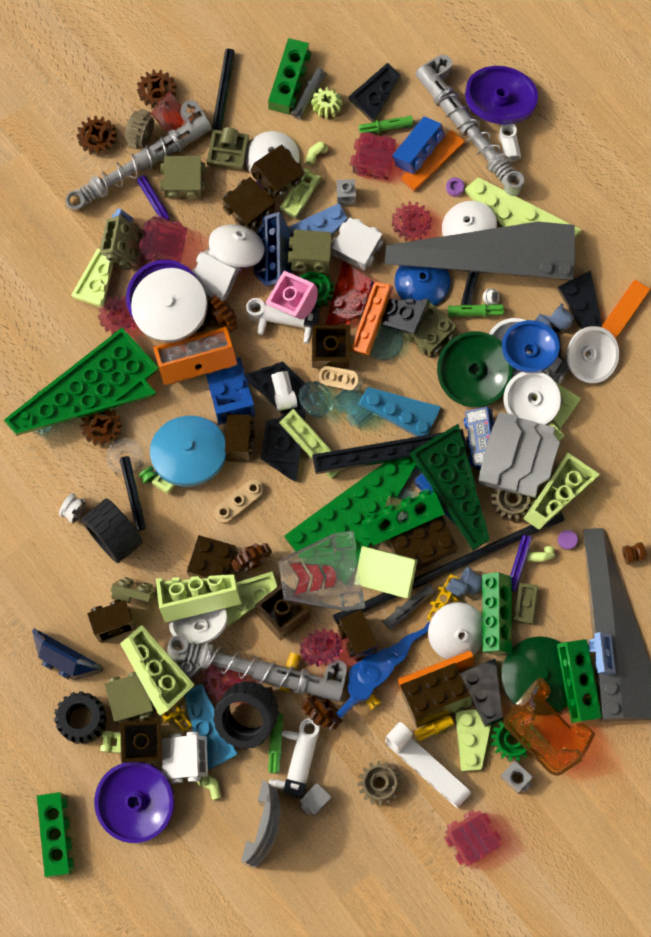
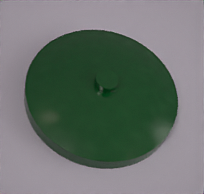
(474, 369)
(530, 661)

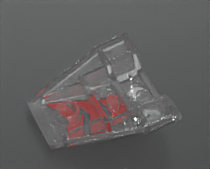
(324, 574)

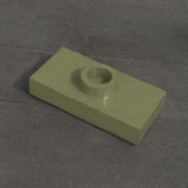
(525, 603)

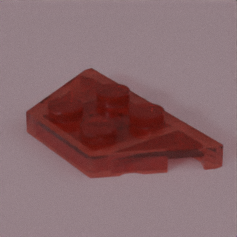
(349, 296)

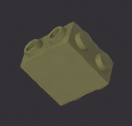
(182, 177)
(121, 242)
(310, 251)
(433, 332)
(128, 698)

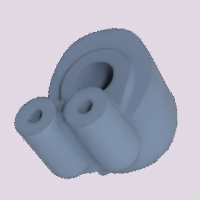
(560, 318)
(468, 583)

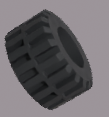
(73, 702)

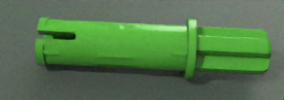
(387, 125)
(475, 310)
(275, 746)

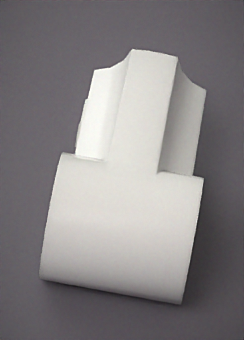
(510, 143)
(284, 397)

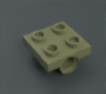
(227, 149)
(127, 589)

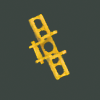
(443, 592)
(174, 715)

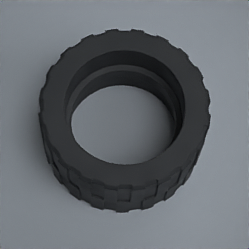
(112, 530)
(235, 733)

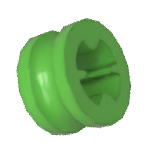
(147, 475)

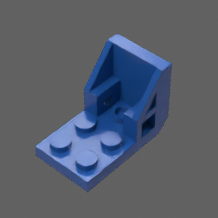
(230, 392)

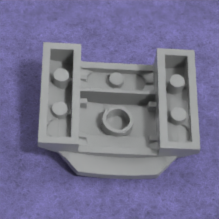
(518, 455)
(256, 852)

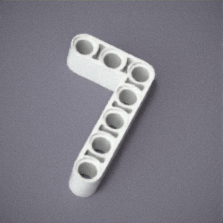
(425, 765)

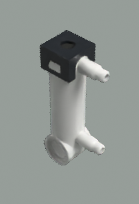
(270, 314)
(301, 761)

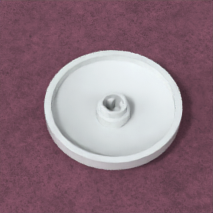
(169, 305)

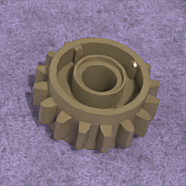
(139, 129)
(508, 509)
(387, 775)

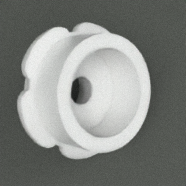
(491, 296)

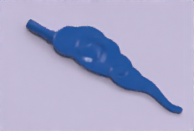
(376, 669)

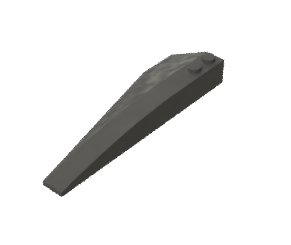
(516, 250)
(628, 692)

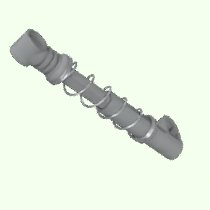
(446, 98)
(145, 158)
(263, 671)

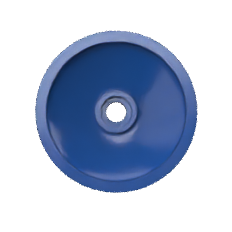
(411, 286)
(532, 337)

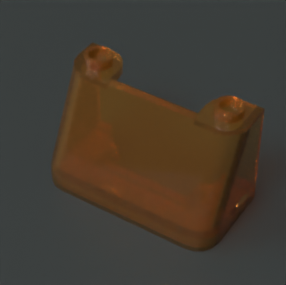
(546, 732)

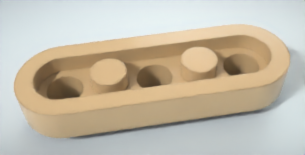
(341, 378)
(234, 509)

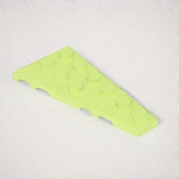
(507, 208)

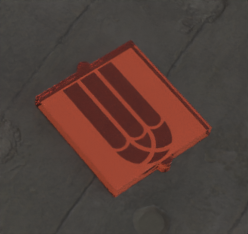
(168, 113)

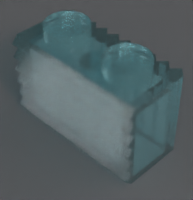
(348, 403)

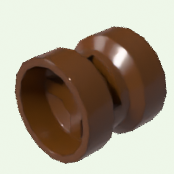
(634, 553)

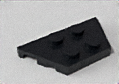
(263, 383)
(280, 448)

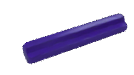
(153, 197)
(520, 560)

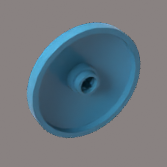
(188, 451)

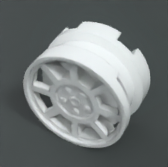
(72, 508)

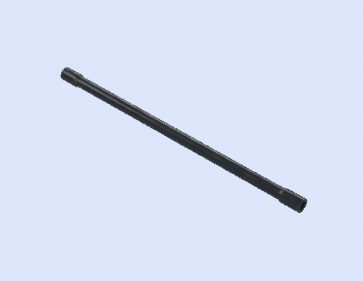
(456, 564)

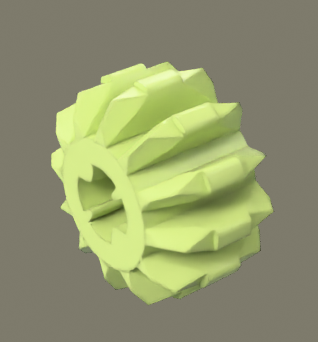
(326, 102)

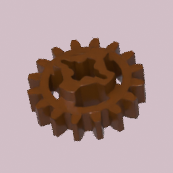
(156, 87)
(91, 141)
(222, 313)
(94, 429)
(251, 557)
(321, 712)

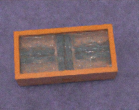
(195, 356)

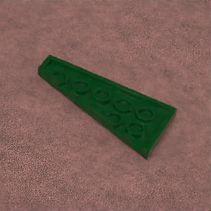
(450, 476)

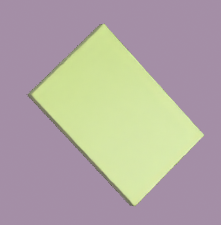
(386, 571)

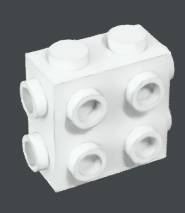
(357, 243)
(215, 275)
(184, 757)

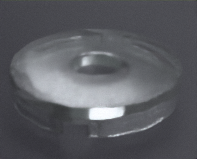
(122, 446)

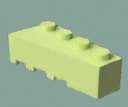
(563, 486)
(196, 595)
(156, 670)

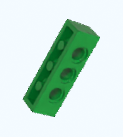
(293, 51)
(413, 519)
(497, 613)
(573, 688)
(45, 804)

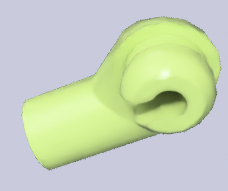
(314, 150)
(541, 556)
(211, 784)

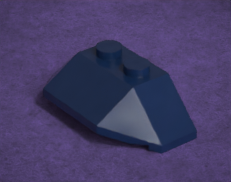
(275, 238)
(63, 658)

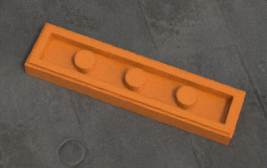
(440, 154)
(625, 308)
(371, 318)
(462, 662)

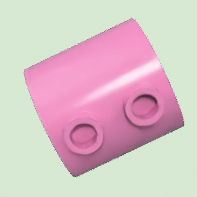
(293, 296)

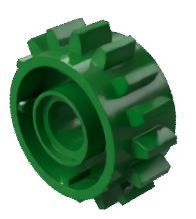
(324, 286)
(504, 747)

